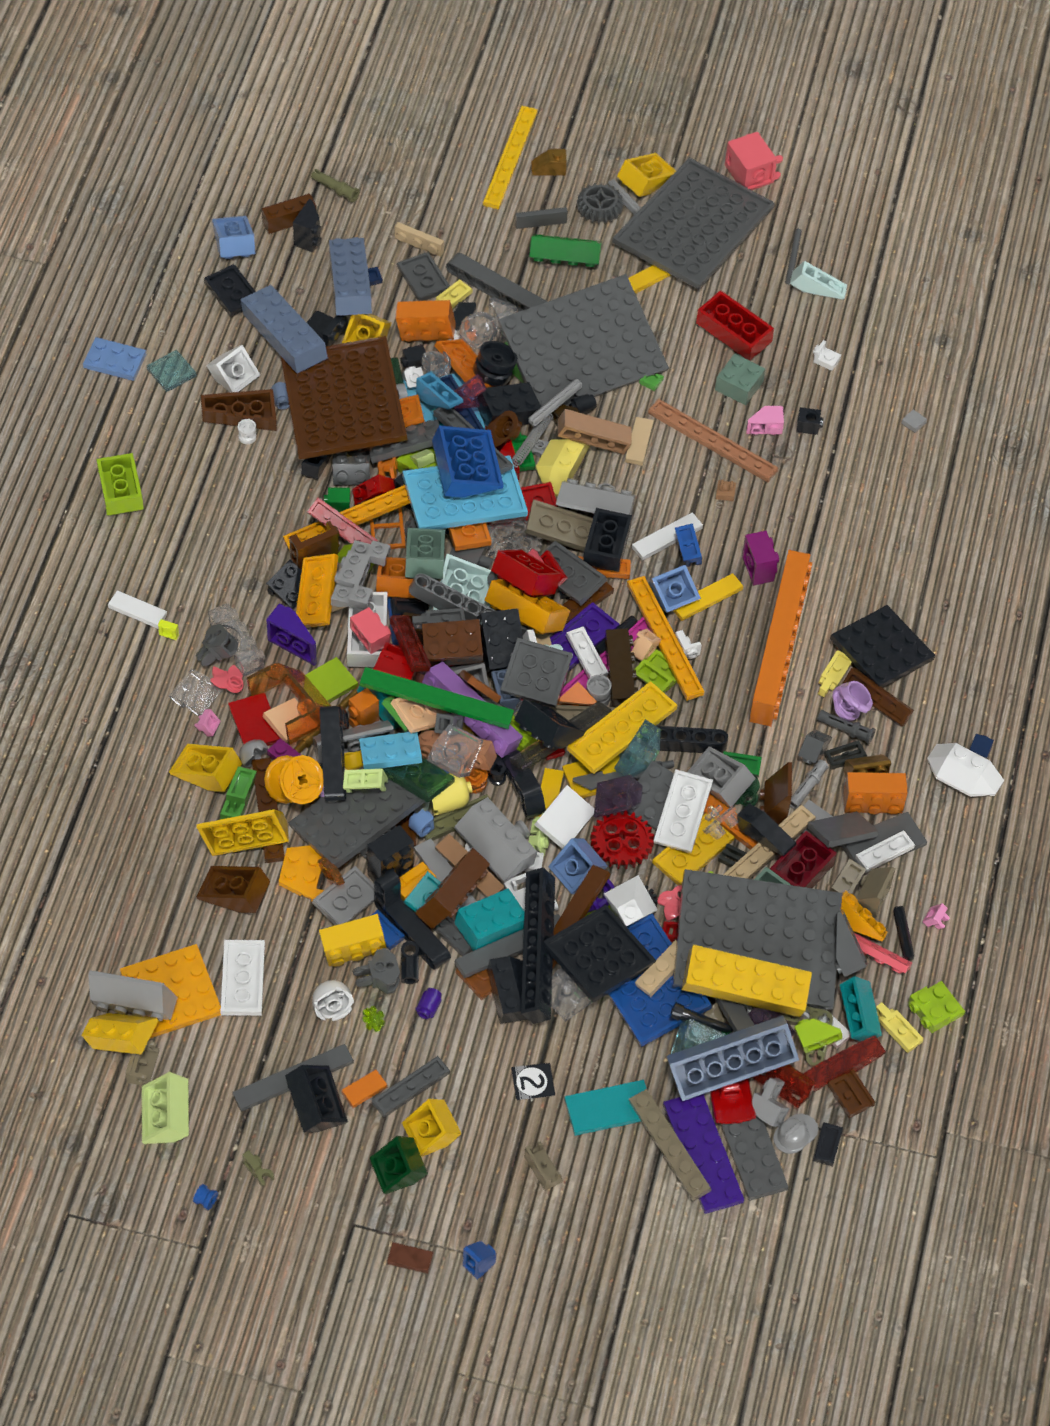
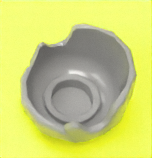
(252, 750)

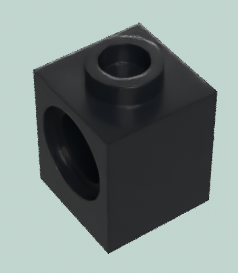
(809, 421)

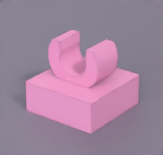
(208, 722)
(935, 915)

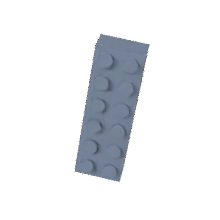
(350, 276)
(284, 328)
(733, 1058)

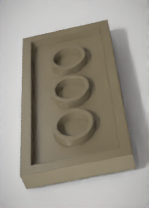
(558, 525)

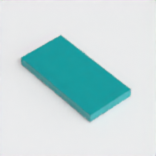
(603, 1107)

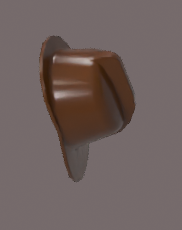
(505, 428)

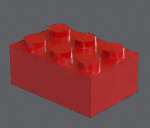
(526, 572)

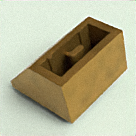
(868, 764)

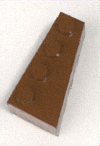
(237, 406)
(453, 889)

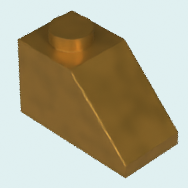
(550, 163)

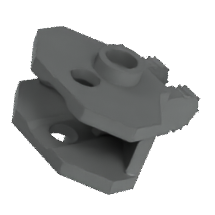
(216, 645)
(382, 972)

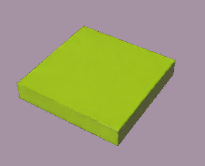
(332, 679)

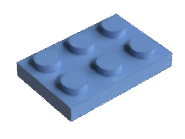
(114, 359)

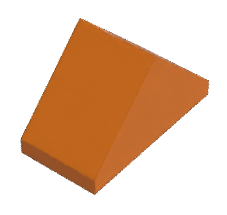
(577, 696)

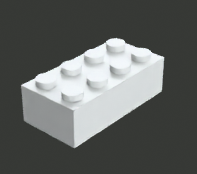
(356, 652)

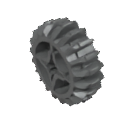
(589, 205)

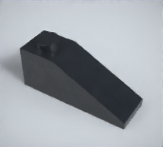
(763, 829)

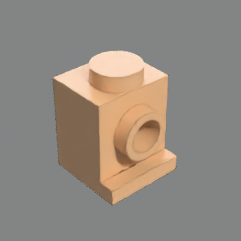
(645, 644)

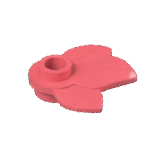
(228, 679)
(671, 902)

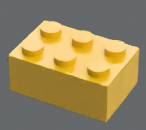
(352, 940)

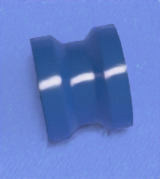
(205, 1196)

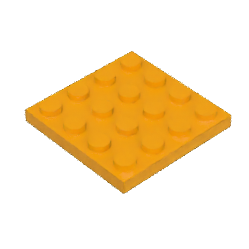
(188, 979)

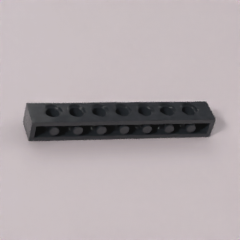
(537, 962)

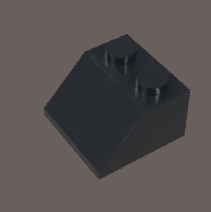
(307, 228)

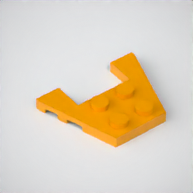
(301, 871)

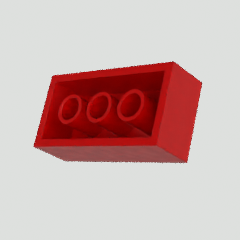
(735, 325)

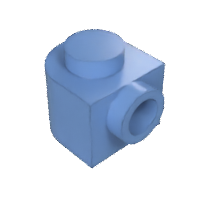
(422, 823)

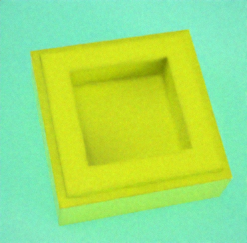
(168, 629)

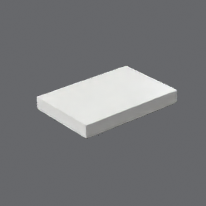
(565, 817)

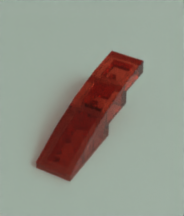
(852, 1058)

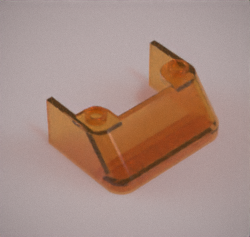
(304, 690)

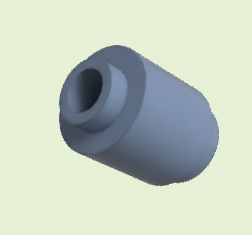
(280, 395)

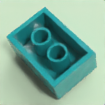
(490, 919)

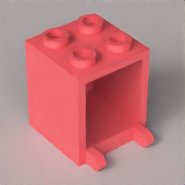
(751, 161)

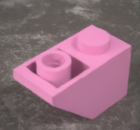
(766, 421)

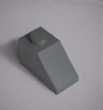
(814, 746)

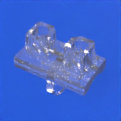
(728, 816)

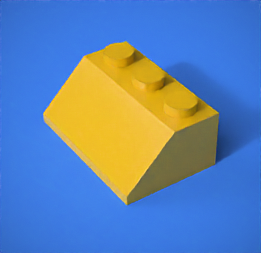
(119, 1032)

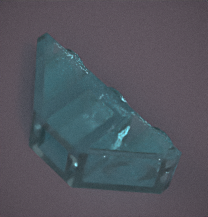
(641, 750)

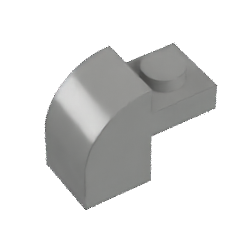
(766, 1105)

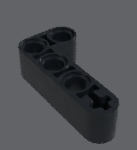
(526, 787)

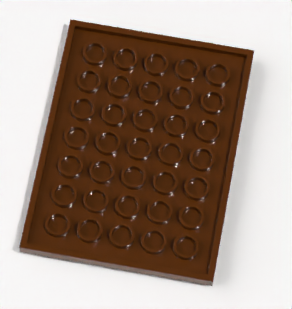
(345, 400)

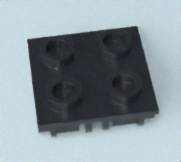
(286, 583)

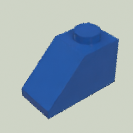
(478, 1258)

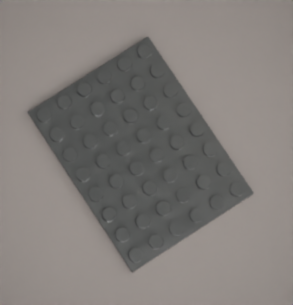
(693, 223)
(585, 337)
(763, 923)

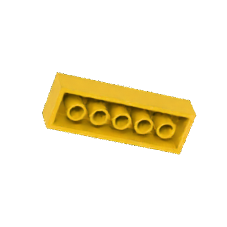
(746, 981)

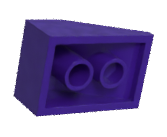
(290, 634)

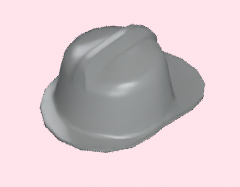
(795, 1133)

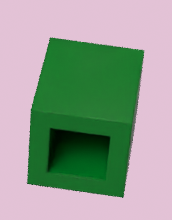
(338, 498)

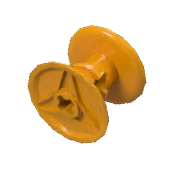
(294, 779)

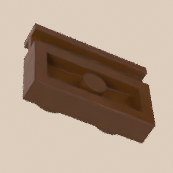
(851, 1093)

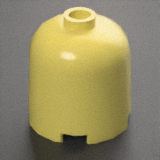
(453, 797)

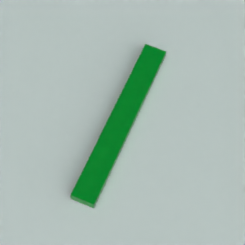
(436, 698)

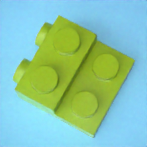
(935, 1006)

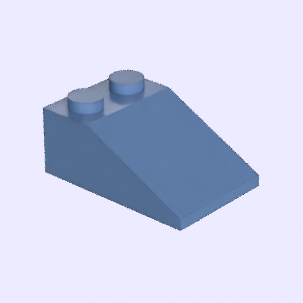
(234, 237)

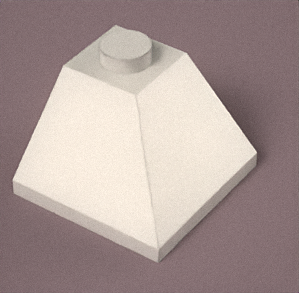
(233, 369)
(630, 901)

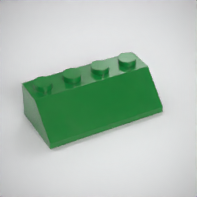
(565, 249)

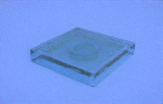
(171, 371)

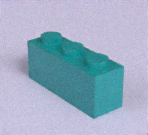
(860, 1009)

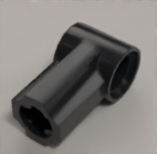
(409, 963)

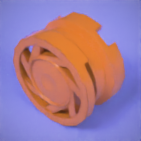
(478, 779)

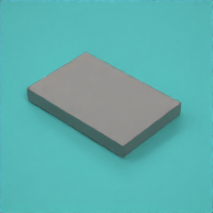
(346, 901)

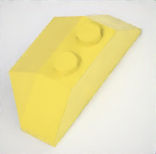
(560, 461)

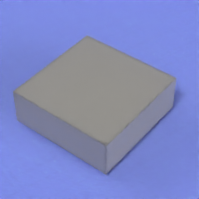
(914, 421)

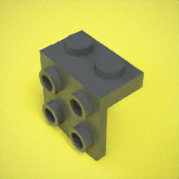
(351, 467)

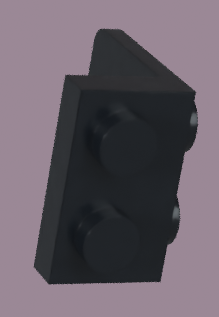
(328, 327)

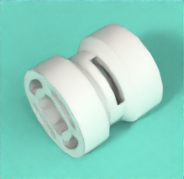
(247, 431)

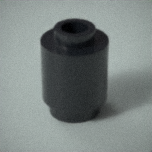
(584, 403)

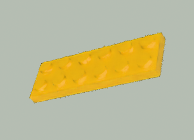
(618, 728)

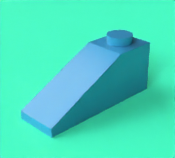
(436, 392)

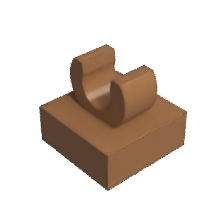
(725, 490)

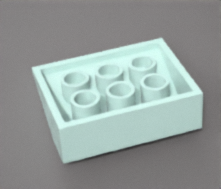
(465, 578)

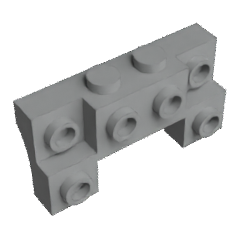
(353, 572)

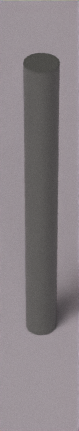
(793, 256)

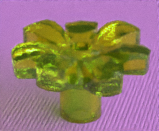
(373, 1018)

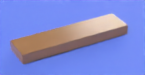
(454, 851)

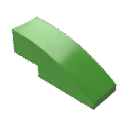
(238, 793)

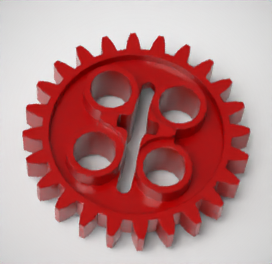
(624, 855)

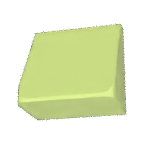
(423, 458)

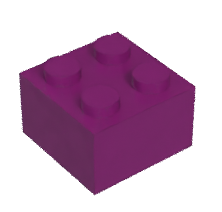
(760, 557)

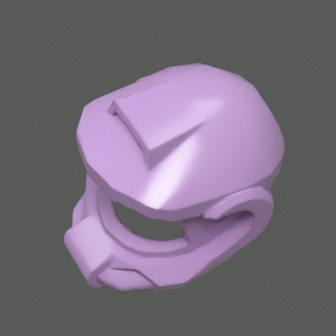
(851, 699)

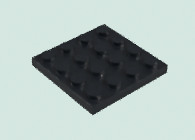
(882, 646)
(599, 953)

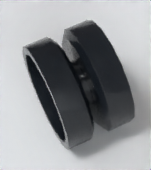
(495, 363)

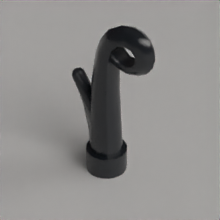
(679, 1012)

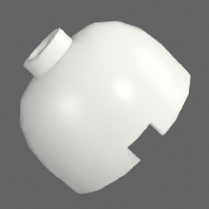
(332, 1000)

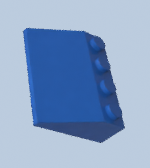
(466, 461)

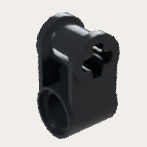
(497, 772)

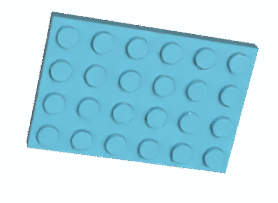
(438, 511)

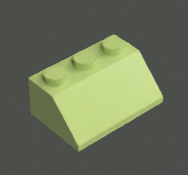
(165, 1109)

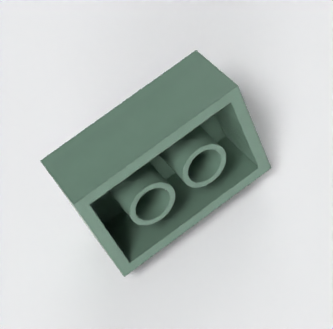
(425, 552)

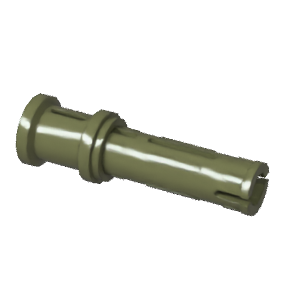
(341, 188)

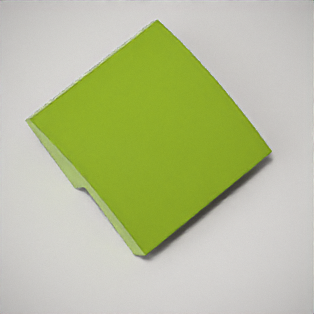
(657, 671)

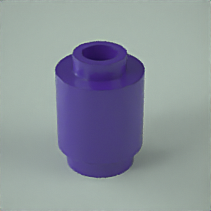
(429, 1003)

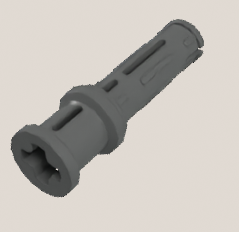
(854, 729)

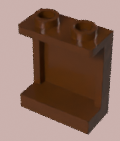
(321, 544)

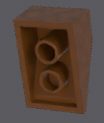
(777, 794)
(234, 887)

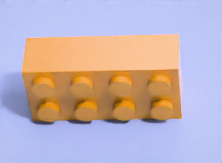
(537, 611)

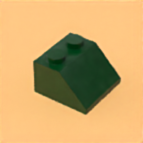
(398, 1164)

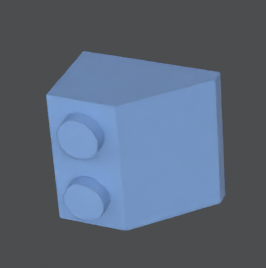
(674, 589)
(574, 863)

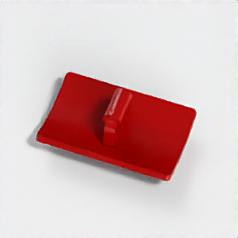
(733, 1103)

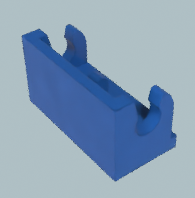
(688, 544)

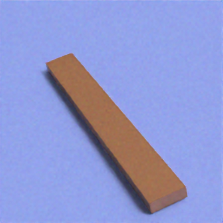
(713, 440)

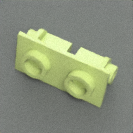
(540, 840)

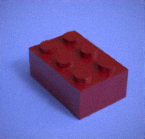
(805, 862)

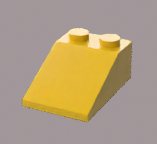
(645, 173)
(207, 766)

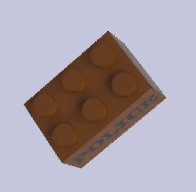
(453, 642)

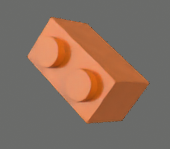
(363, 708)

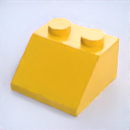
(366, 327)
(432, 1126)

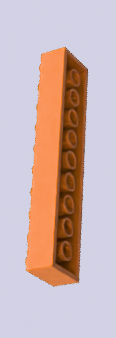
(781, 638)

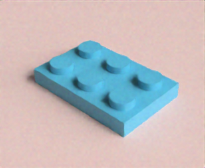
(390, 750)

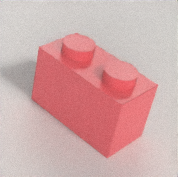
(370, 630)

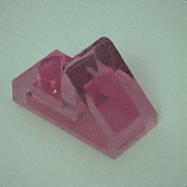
(470, 391)

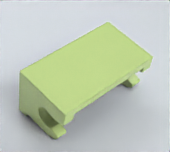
(364, 779)

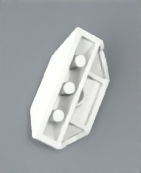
(964, 770)

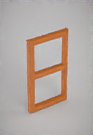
(391, 525)

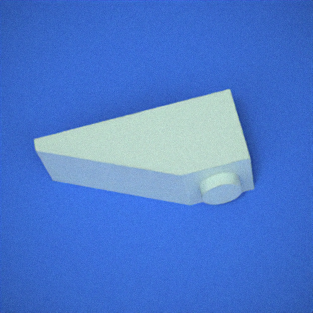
(815, 281)

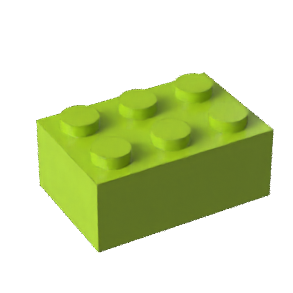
(120, 484)

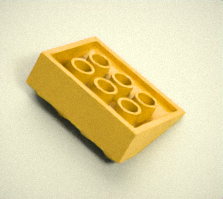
(244, 832)

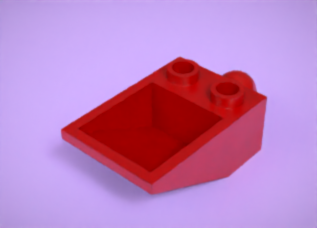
(394, 662)

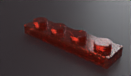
(410, 643)

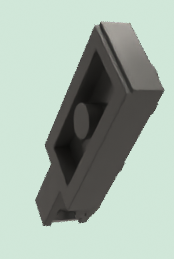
(435, 616)

